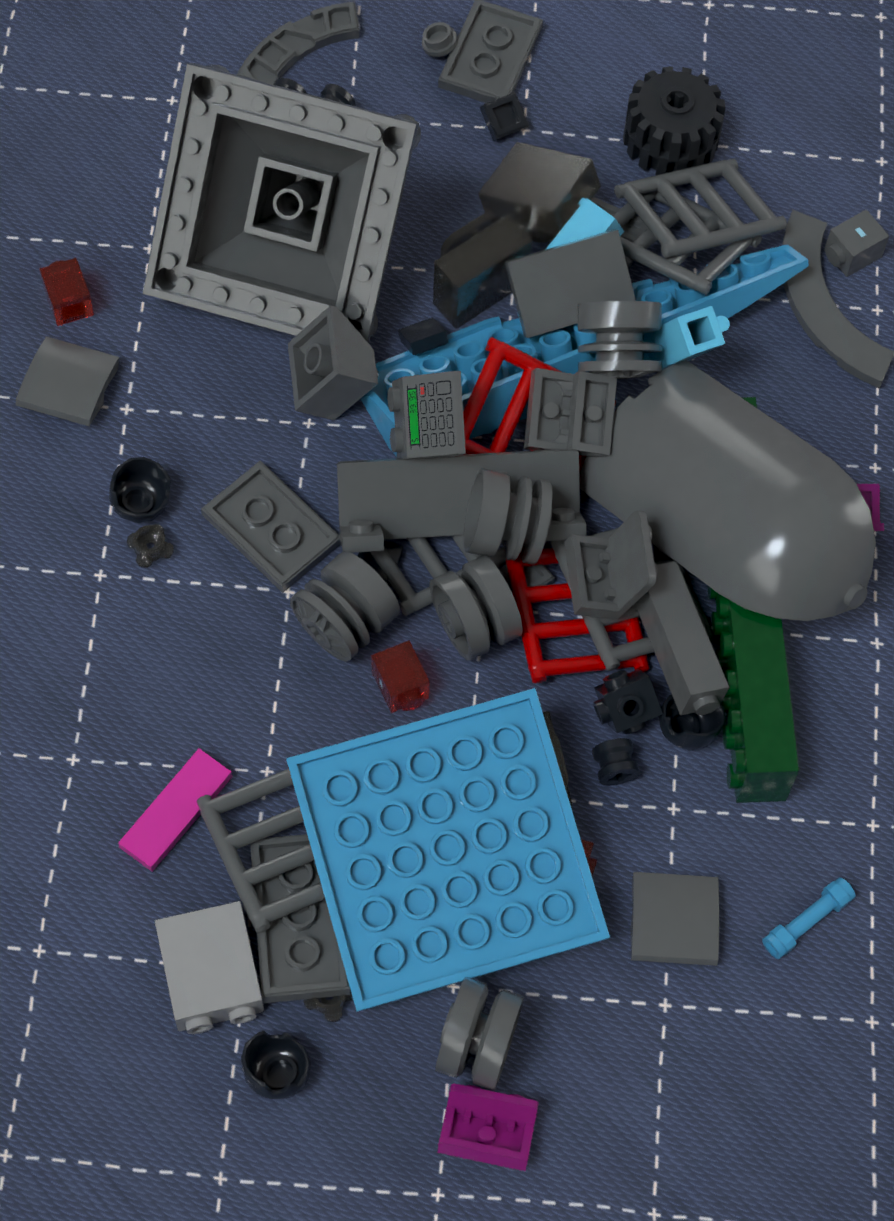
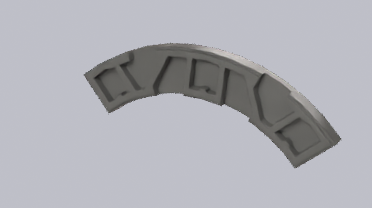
(297, 39)
(819, 313)

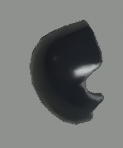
(139, 489)
(690, 730)
(275, 1065)

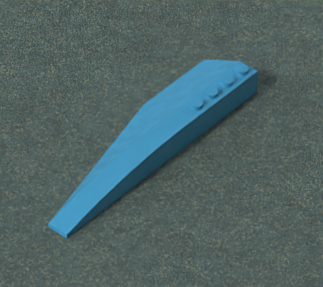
(466, 350)

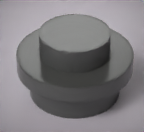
(439, 39)

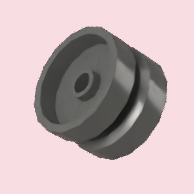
(476, 607)
(479, 1033)

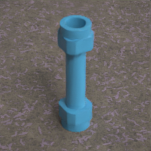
(834, 897)

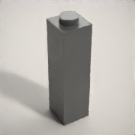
(682, 643)

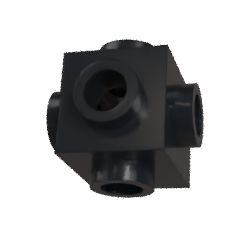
(626, 701)

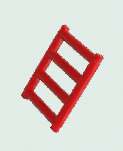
(497, 353)
(534, 631)

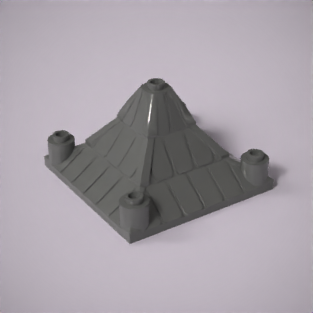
(277, 203)

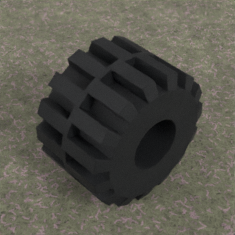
(673, 120)

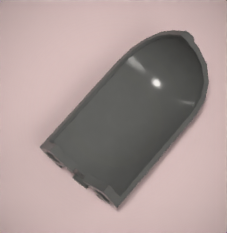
(736, 498)

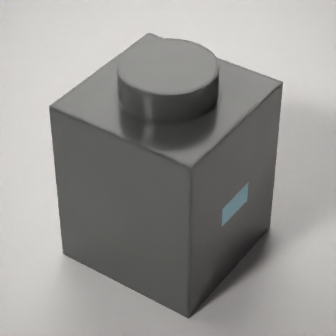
(856, 243)

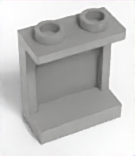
(209, 968)

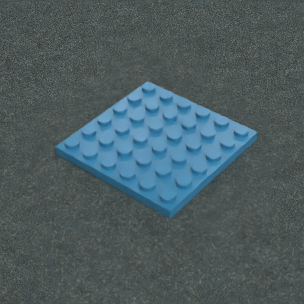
(447, 849)

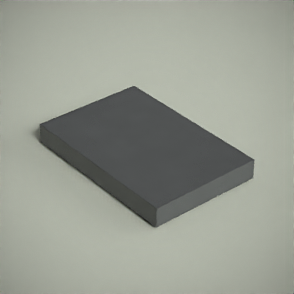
(490, 52)
(557, 279)
(271, 526)

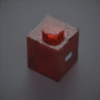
(66, 291)
(400, 677)

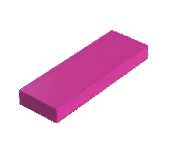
(174, 810)

